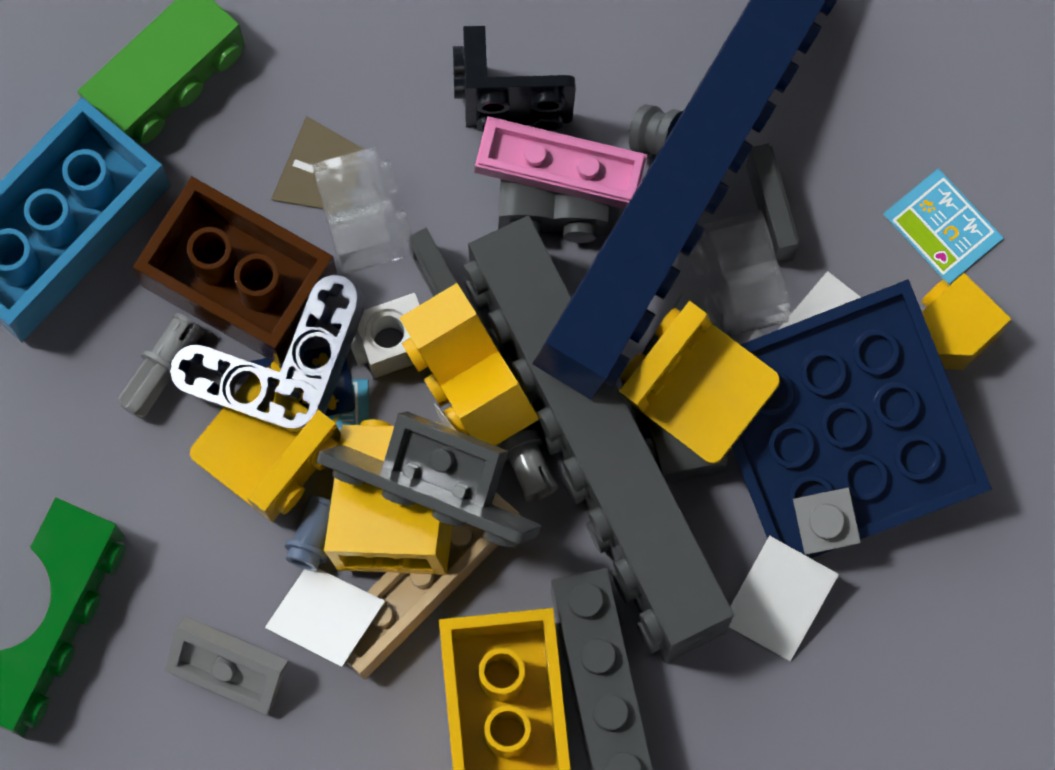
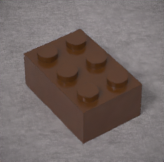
(232, 269)

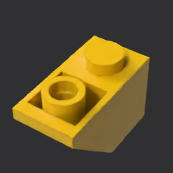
(962, 321)

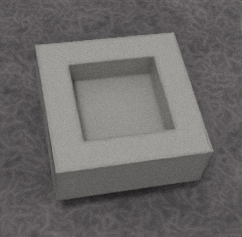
(826, 520)

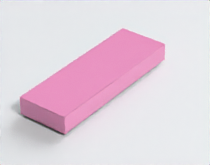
(559, 163)

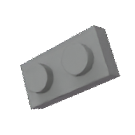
(225, 665)

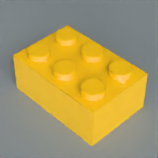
(504, 691)

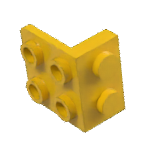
(698, 383)
(262, 460)

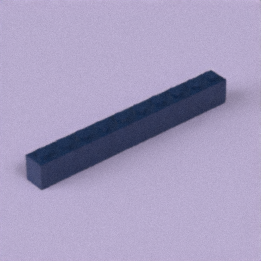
(675, 191)

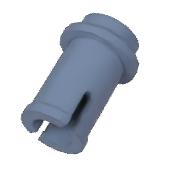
(308, 544)

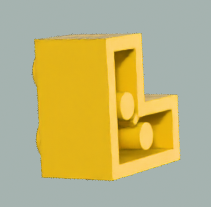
(466, 368)

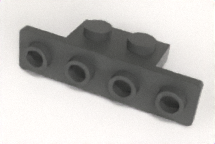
(439, 471)

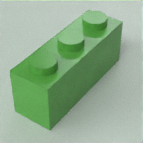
(164, 67)

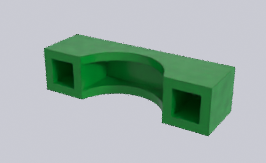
(76, 555)

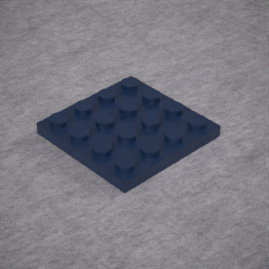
(859, 411)

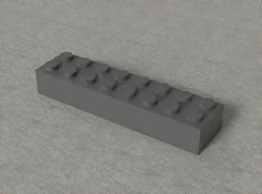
(600, 451)

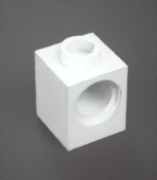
(383, 316)

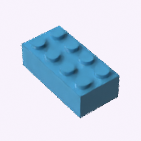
(68, 211)

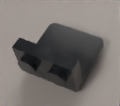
(525, 100)

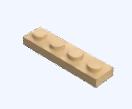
(414, 597)

